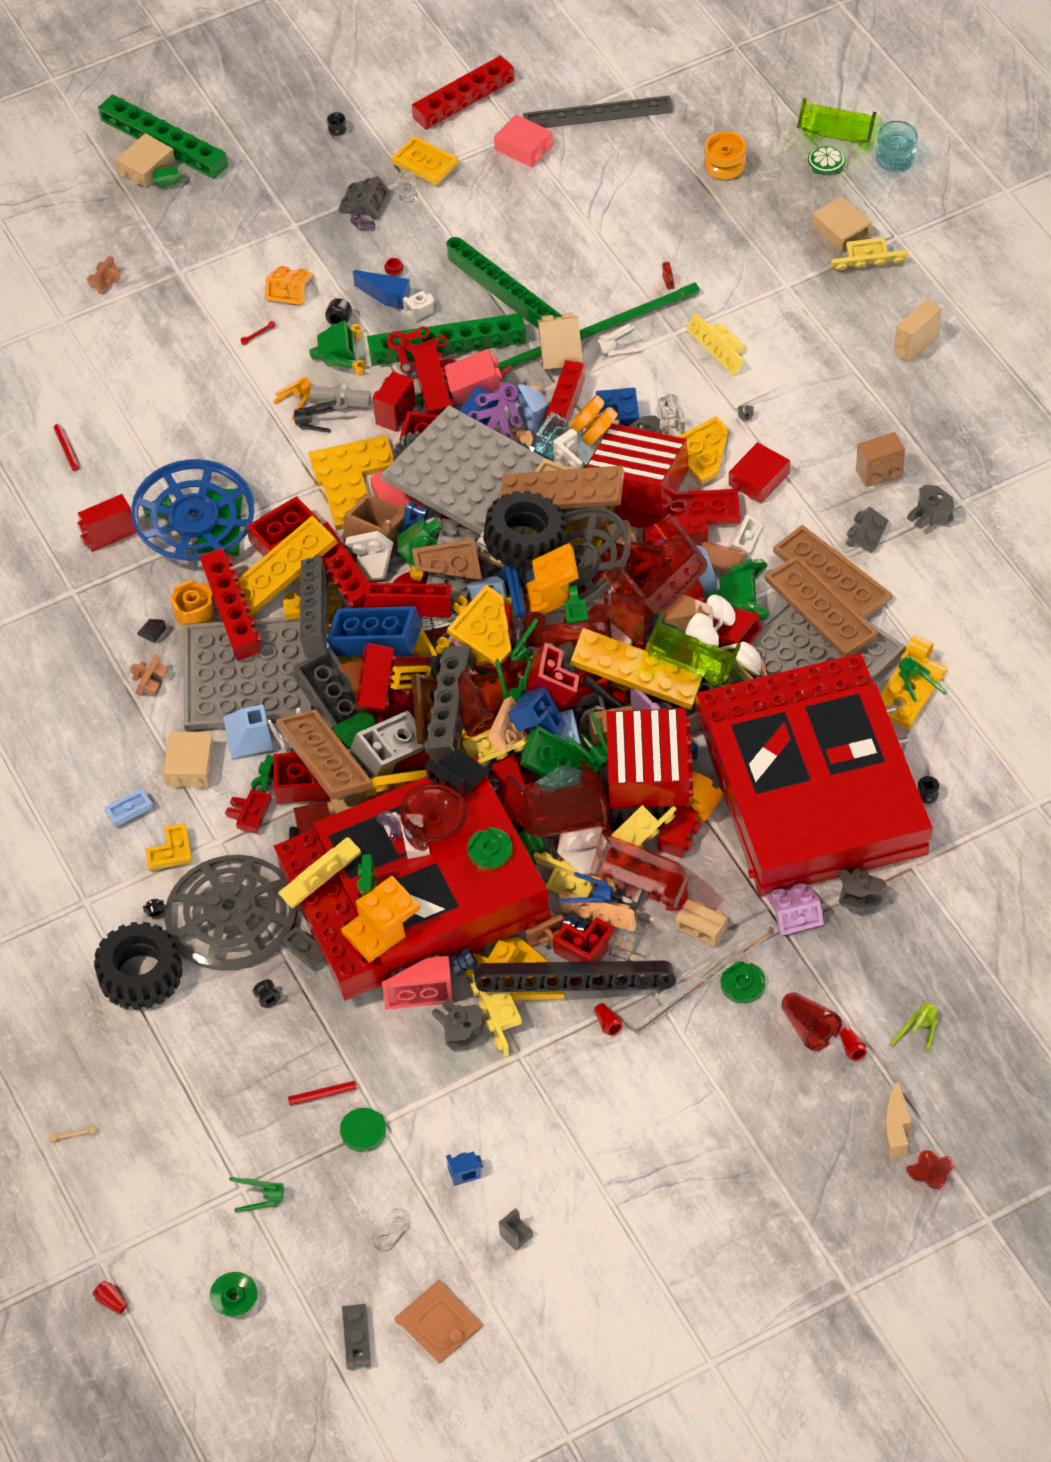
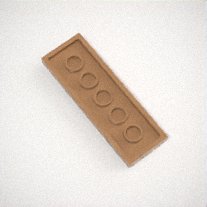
(570, 487)
(838, 572)
(821, 606)
(324, 754)

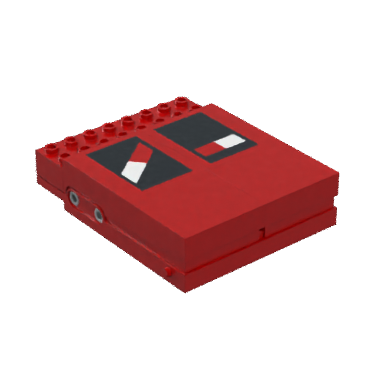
(813, 773)
(456, 898)

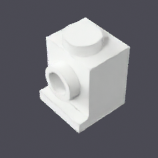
(419, 306)

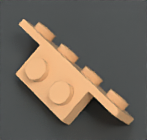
(614, 913)

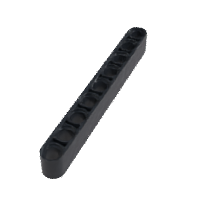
(565, 970)

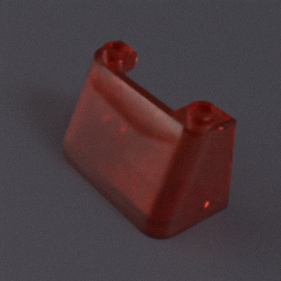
(483, 696)

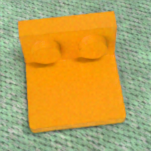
(287, 285)

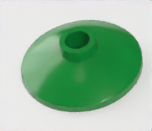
(231, 1285)

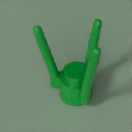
(521, 651)
(912, 669)
(516, 693)
(597, 754)
(272, 1192)

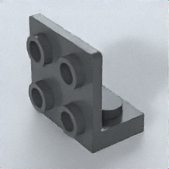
(369, 194)

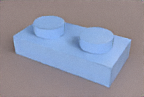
(128, 807)

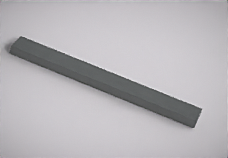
(601, 112)

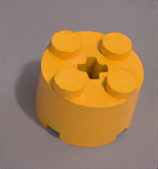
(192, 603)
(705, 797)

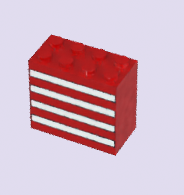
(651, 464)
(649, 758)

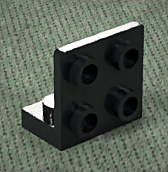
(457, 772)

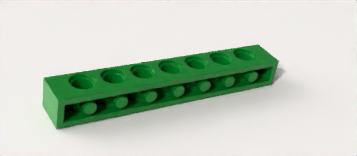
(186, 147)
(460, 336)

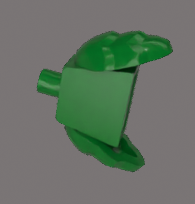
(739, 586)

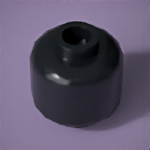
(338, 311)

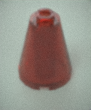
(811, 1020)

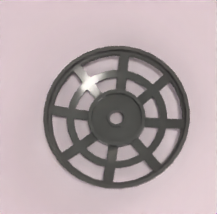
(588, 555)
(231, 919)

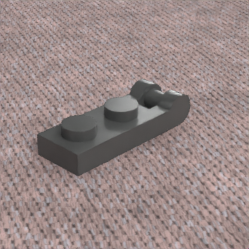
(356, 1335)

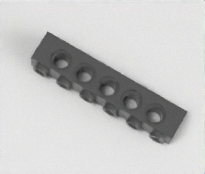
(313, 607)
(446, 714)

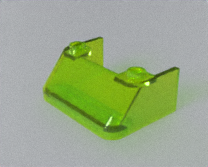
(838, 124)
(690, 653)

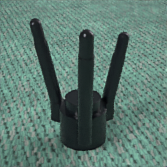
(304, 415)

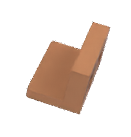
(723, 557)

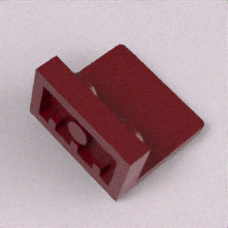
(405, 696)

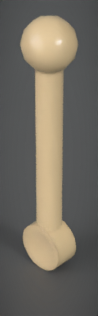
(54, 1137)

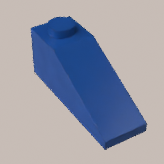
(383, 288)

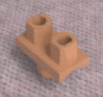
(106, 274)
(154, 669)
(545, 931)

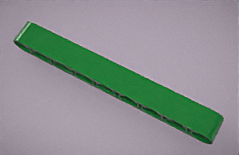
(498, 281)

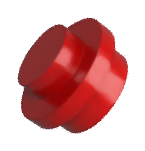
(393, 266)

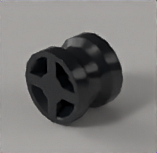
(336, 123)
(931, 794)
(266, 993)

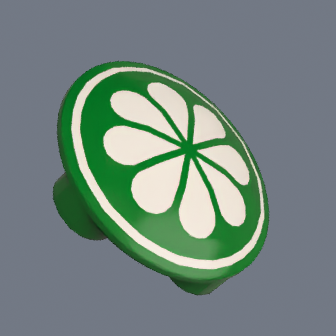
(826, 159)

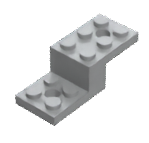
(450, 533)
(380, 748)

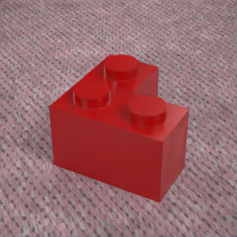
(547, 672)
(583, 946)

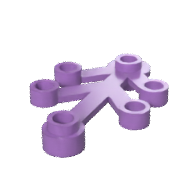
(497, 413)

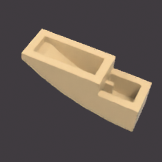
(897, 1124)

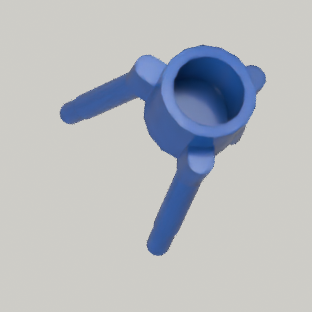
(600, 894)

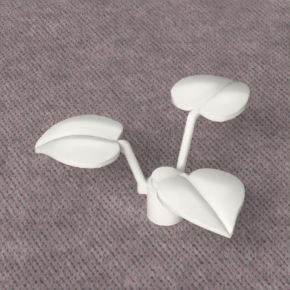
(702, 628)

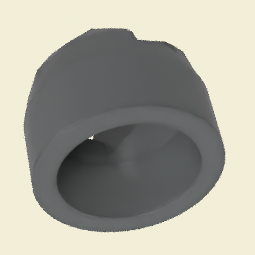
(745, 410)

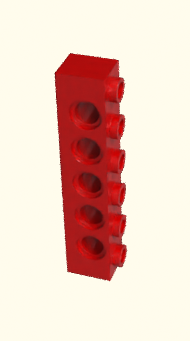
(463, 92)
(345, 572)
(230, 605)

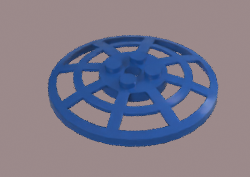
(192, 503)

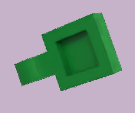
(575, 609)
(266, 774)

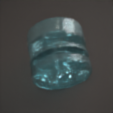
(896, 146)

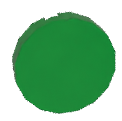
(494, 853)
(743, 982)
(362, 1129)

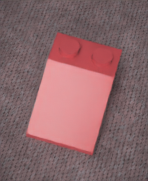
(419, 985)

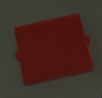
(309, 814)

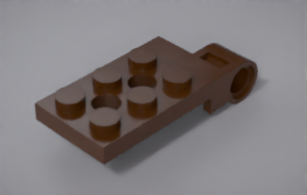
(422, 688)

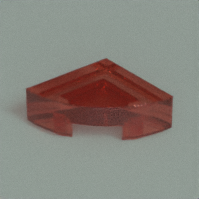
(667, 275)

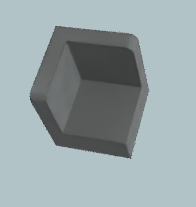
(514, 1230)

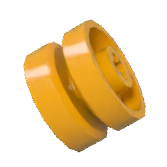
(724, 155)
(591, 419)

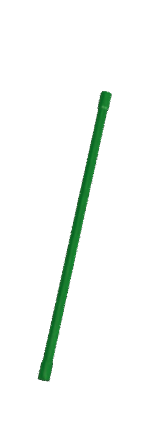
(682, 293)

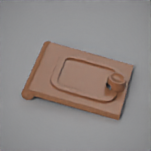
(438, 1321)

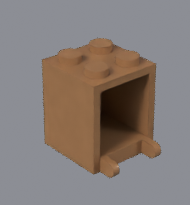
(374, 515)

